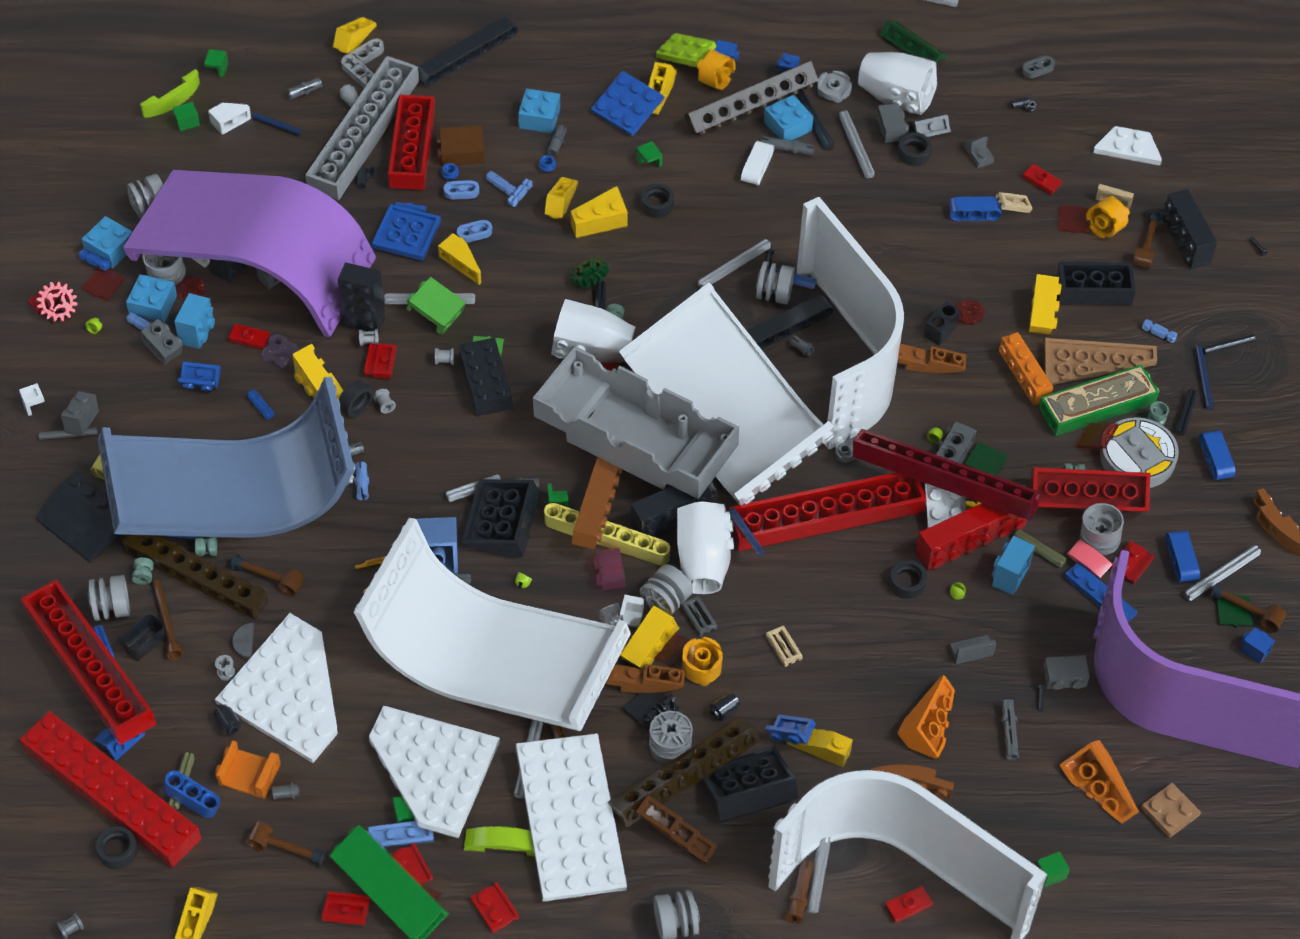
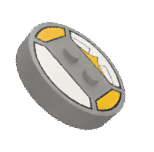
(1141, 447)

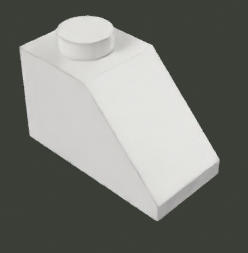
(228, 116)

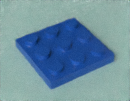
(627, 103)
(406, 232)

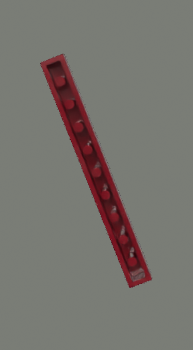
(946, 474)

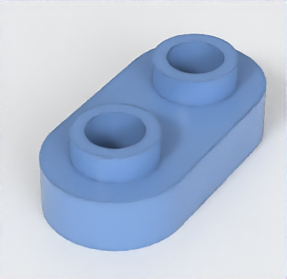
(461, 189)
(475, 230)

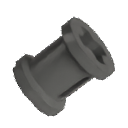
(70, 925)

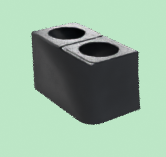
(933, 333)
(131, 636)

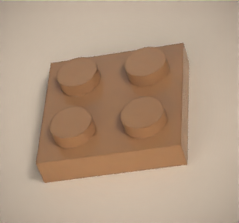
(1170, 810)

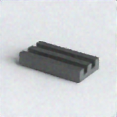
(706, 628)

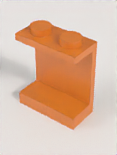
(247, 771)

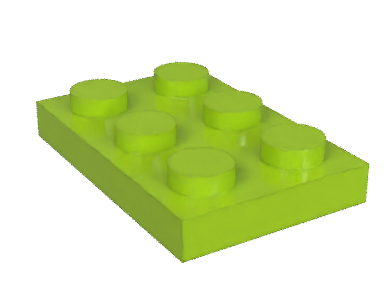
(685, 49)

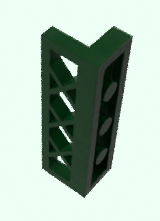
(911, 42)

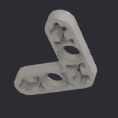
(373, 49)

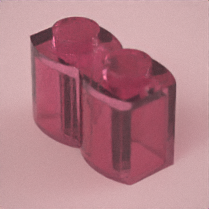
(610, 569)

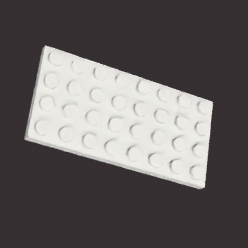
(570, 817)

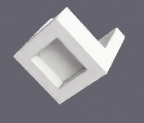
(31, 396)
(632, 610)

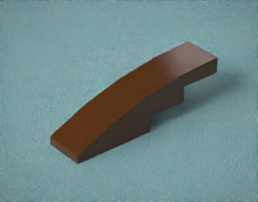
(676, 829)

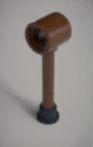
(1144, 256)
(289, 582)
(1271, 618)
(261, 836)

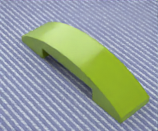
(155, 106)
(499, 838)

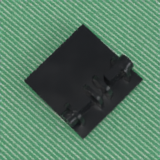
(648, 705)

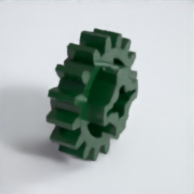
(589, 272)

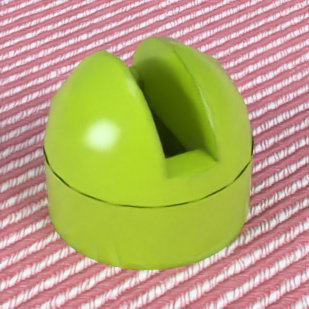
(94, 325)
(935, 435)
(524, 579)
(957, 591)

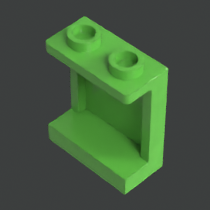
(436, 304)

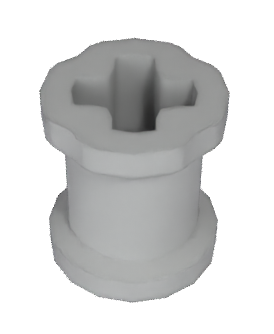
(366, 337)
(444, 356)
(383, 399)
(228, 668)

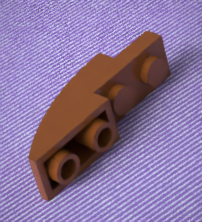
(932, 360)
(1280, 528)
(648, 680)
(922, 776)

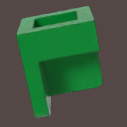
(217, 59)
(186, 116)
(649, 153)
(557, 497)
(401, 811)
(1054, 867)

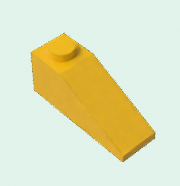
(352, 34)
(662, 81)
(560, 197)
(458, 255)
(827, 746)
(196, 913)

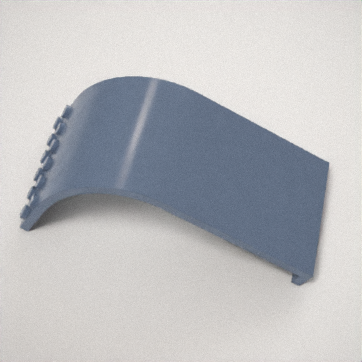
(230, 485)

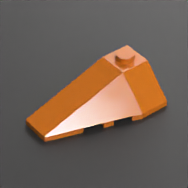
(927, 721)
(1099, 778)

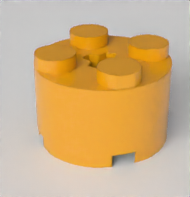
(716, 69)
(1107, 217)
(702, 660)

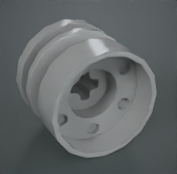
(143, 196)
(165, 267)
(775, 282)
(1102, 527)
(666, 589)
(109, 598)
(670, 736)
(676, 915)

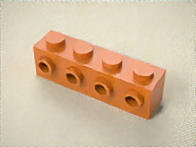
(1025, 367)

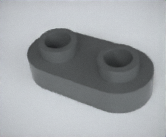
(1038, 67)
(842, 456)

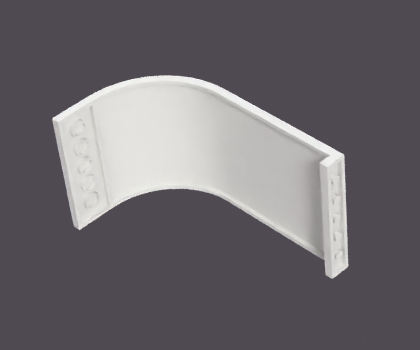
(870, 308)
(718, 366)
(481, 645)
(921, 825)

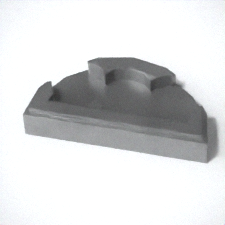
(243, 641)

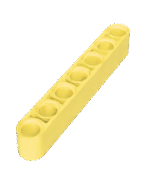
(617, 533)

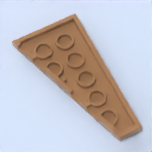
(1080, 359)

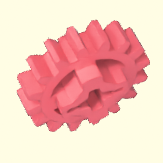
(63, 305)

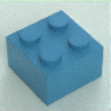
(539, 110)
(788, 119)
(107, 240)
(152, 298)
(194, 321)
(1012, 565)

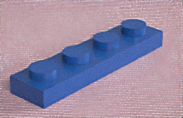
(1093, 588)

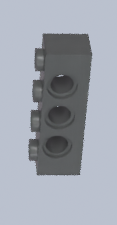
(957, 443)

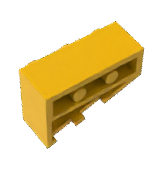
(1044, 304)
(311, 372)
(649, 638)

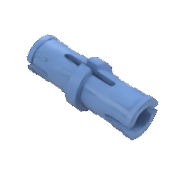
(361, 481)

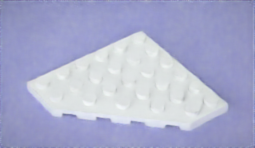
(287, 690)
(433, 766)

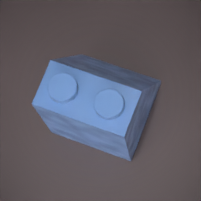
(442, 540)

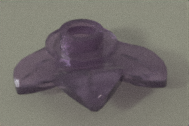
(279, 353)

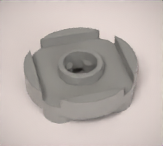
(837, 93)

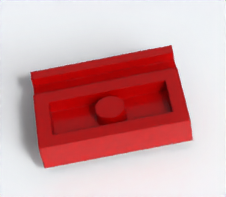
(380, 360)
(1137, 562)
(413, 862)
(494, 907)
(346, 908)

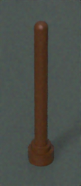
(174, 649)

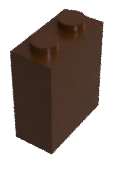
(461, 145)

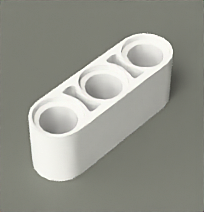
(757, 163)

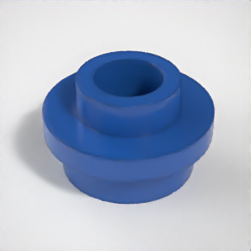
(547, 163)
(450, 171)

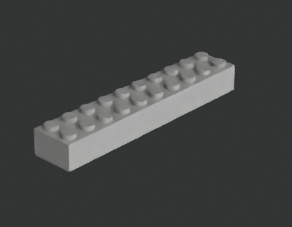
(362, 127)

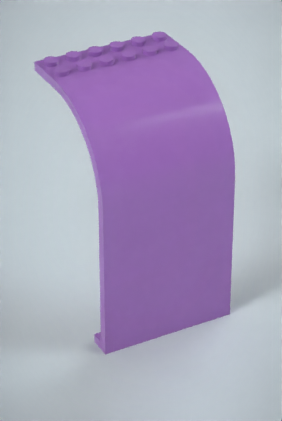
(261, 223)
(1186, 699)

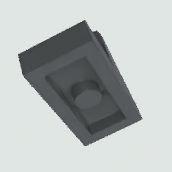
(978, 150)

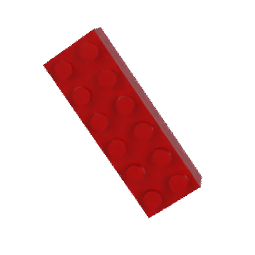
(412, 142)
(1088, 487)
(964, 534)

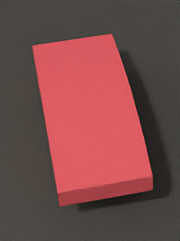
(1089, 558)

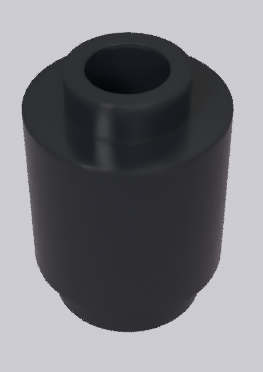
(724, 706)
(226, 720)

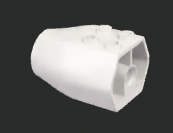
(899, 79)
(591, 331)
(704, 544)

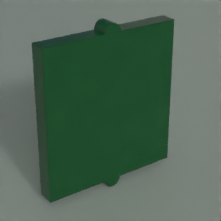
(986, 459)
(1233, 615)

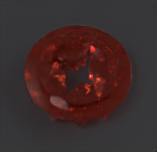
(199, 287)
(968, 306)

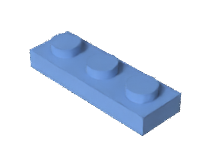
(401, 834)

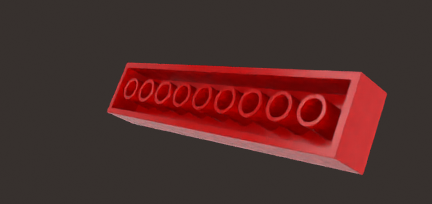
(830, 509)
(88, 662)
(111, 789)

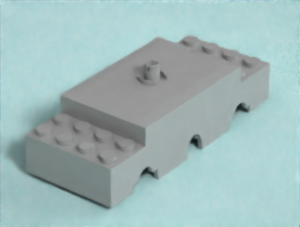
(632, 426)

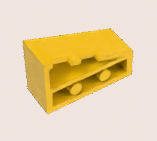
(600, 214)

